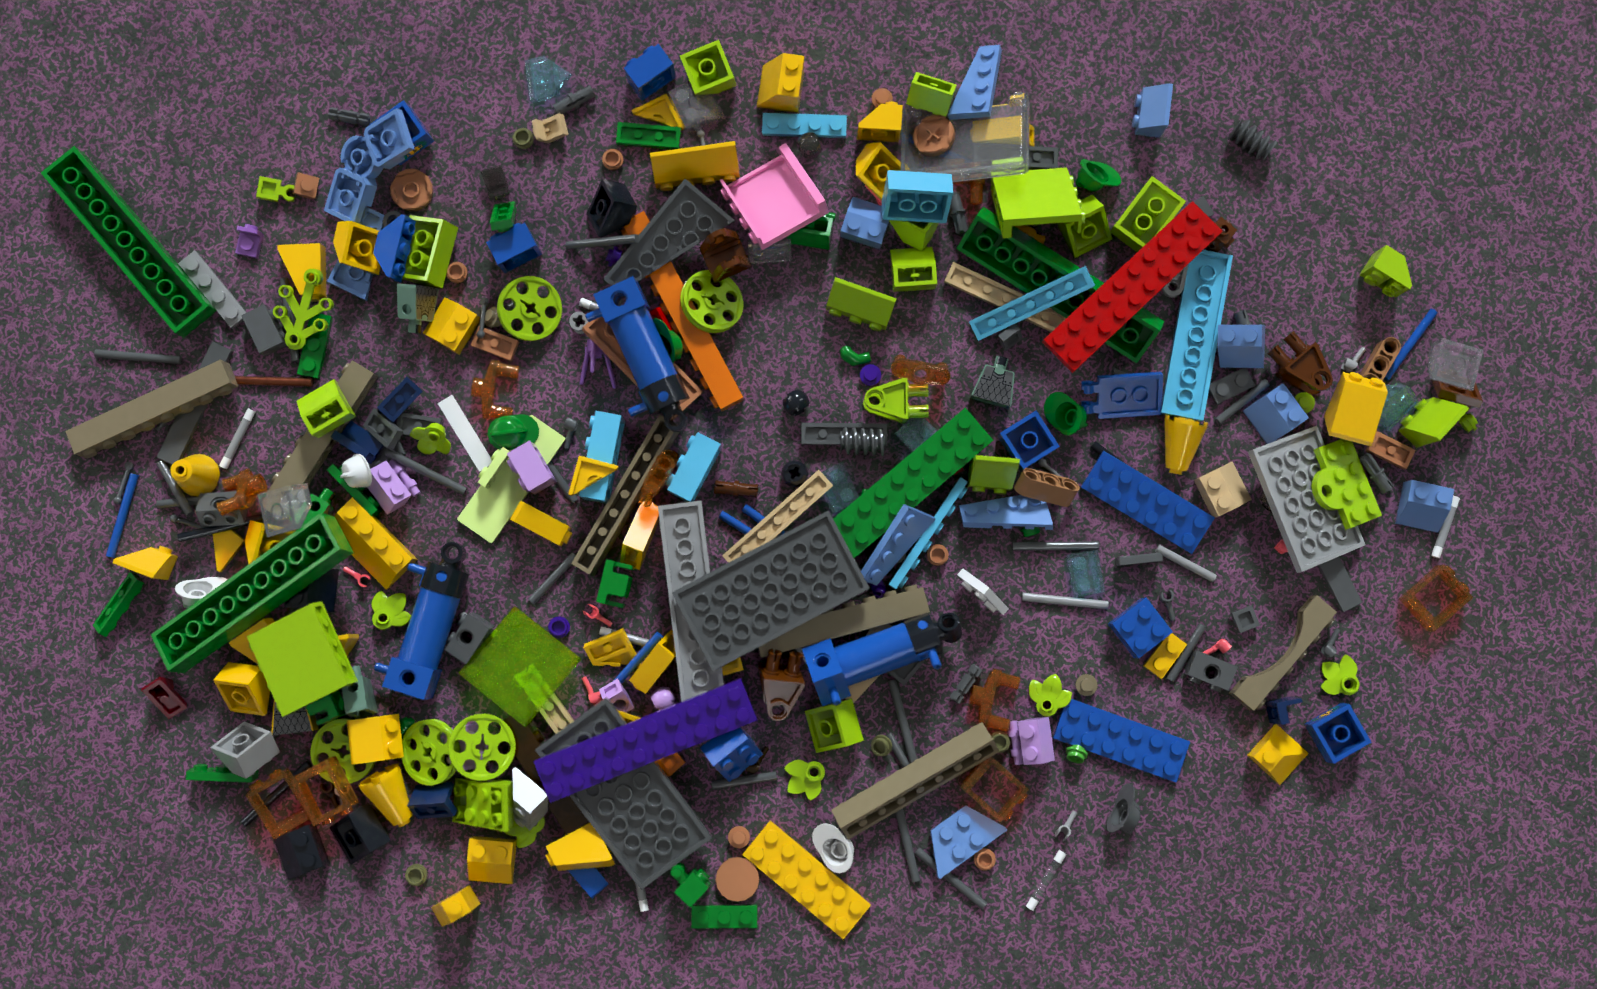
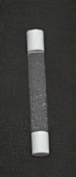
(1049, 874)

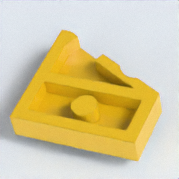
(611, 650)

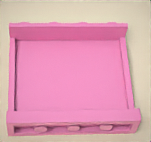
(775, 199)

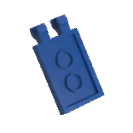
(1125, 395)

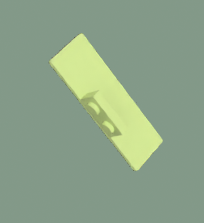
(500, 490)

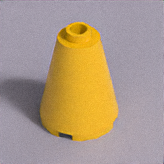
(1181, 442)
(196, 474)
(388, 794)

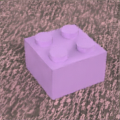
(531, 467)

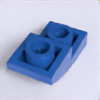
(590, 880)

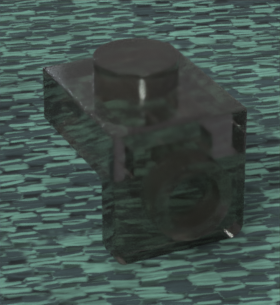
(496, 182)

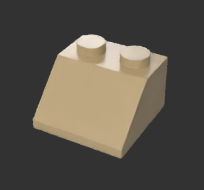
(1222, 490)

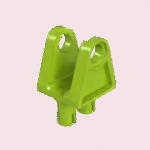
(894, 401)

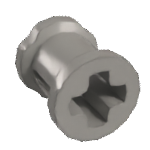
(577, 316)

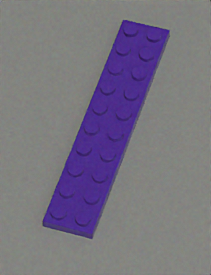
(645, 740)

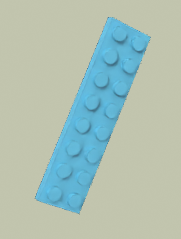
(1196, 336)

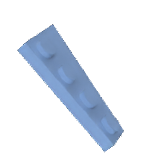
(979, 85)
(353, 279)
(1007, 513)
(897, 540)

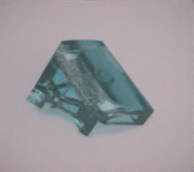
(544, 78)
(1397, 404)

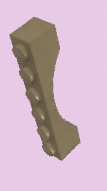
(1311, 620)

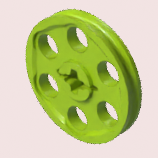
(705, 307)
(519, 310)
(471, 740)
(339, 741)
(422, 752)

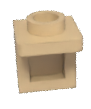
(550, 128)

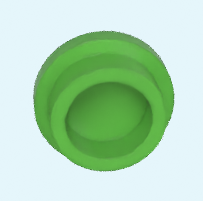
(1076, 754)

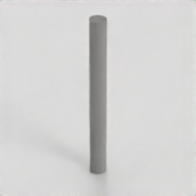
(1061, 600)

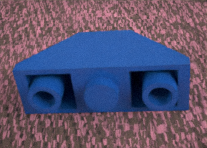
(394, 246)

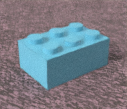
(917, 196)
(693, 467)

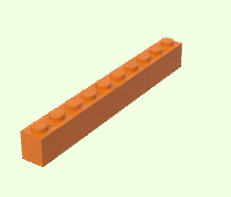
(698, 342)

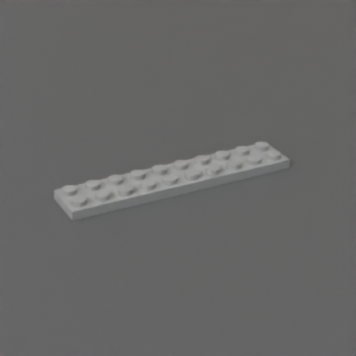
(686, 561)

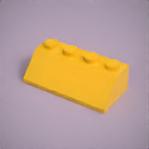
(696, 164)
(373, 544)

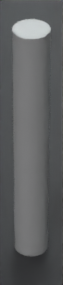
(1186, 563)

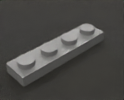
(213, 289)

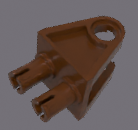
(724, 254)
(1304, 367)
(780, 682)

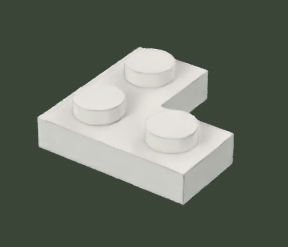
(983, 592)

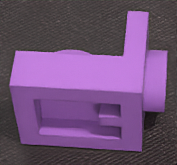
(249, 241)

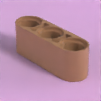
(1381, 356)
(1046, 487)

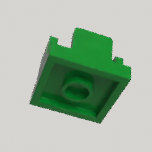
(614, 583)
(332, 704)

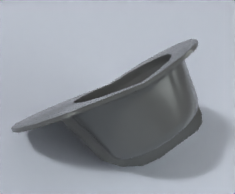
(1125, 811)

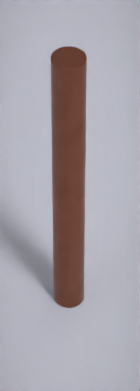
(275, 381)

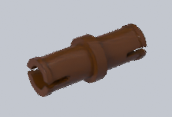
(736, 488)

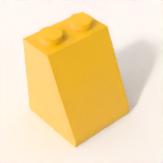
(782, 83)
(1356, 408)

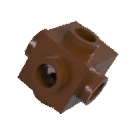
(1225, 238)

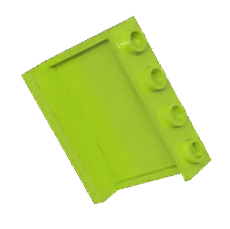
(1036, 198)
(301, 658)

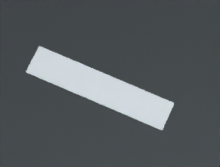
(465, 432)

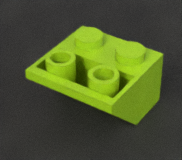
(931, 94)
(913, 269)
(1387, 271)
(325, 409)
(466, 801)
(495, 805)

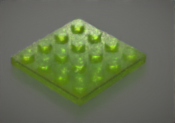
(519, 666)

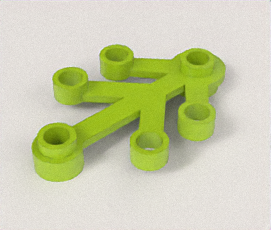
(302, 312)

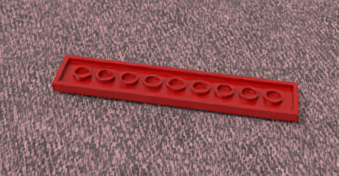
(1132, 287)

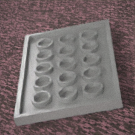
(1306, 527)

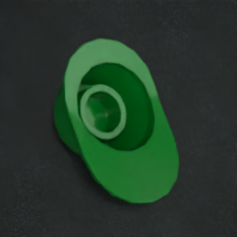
(1096, 175)
(670, 339)
(1064, 413)
(512, 431)

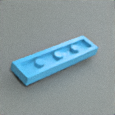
(797, 124)

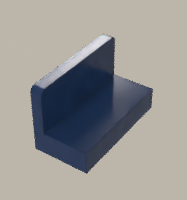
(399, 399)
(358, 441)
(1277, 709)
(432, 801)

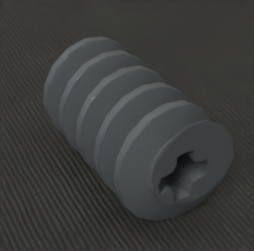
(1251, 139)
(862, 441)

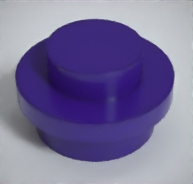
(613, 256)
(870, 375)
(559, 627)

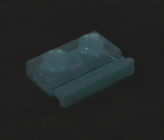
(915, 432)
(843, 490)
(1085, 573)

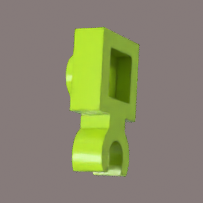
(271, 190)

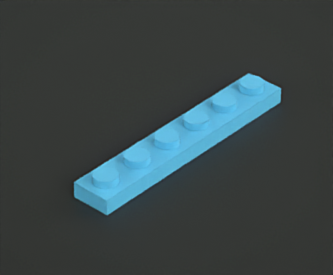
(1032, 303)
(923, 542)

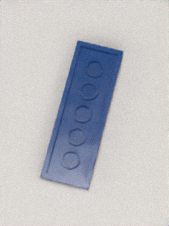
(1147, 502)
(1121, 740)

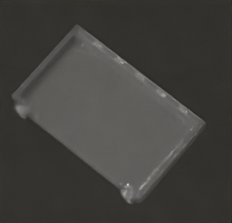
(981, 145)

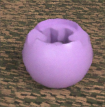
(663, 698)

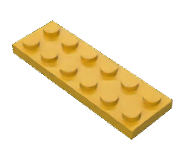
(806, 879)

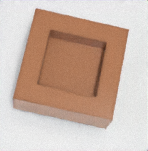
(306, 185)

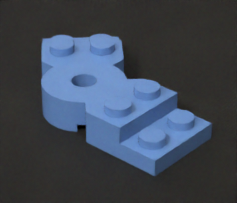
(364, 158)

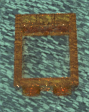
(1417, 609)
(977, 772)
(340, 782)
(274, 828)

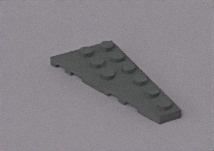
(674, 229)

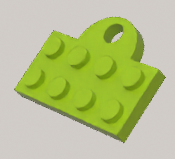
(1345, 484)

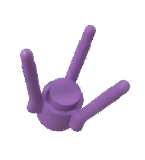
(593, 352)

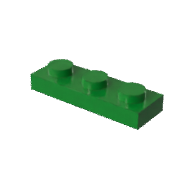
(648, 135)
(503, 216)
(315, 349)
(368, 503)
(118, 604)
(202, 772)
(724, 916)

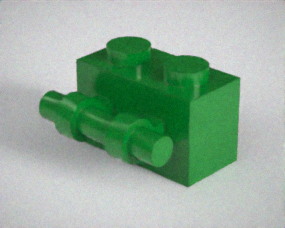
(816, 234)
(690, 885)

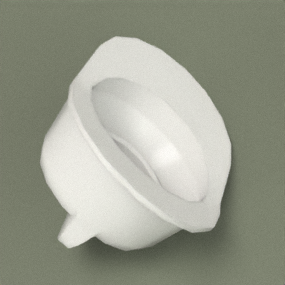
(356, 472)
(194, 590)
(833, 847)

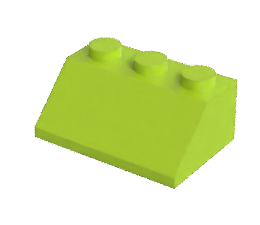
(430, 251)
(860, 304)

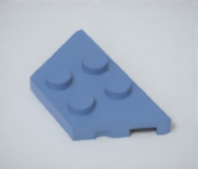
(961, 837)

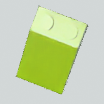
(1147, 214)
(1431, 421)
(992, 473)

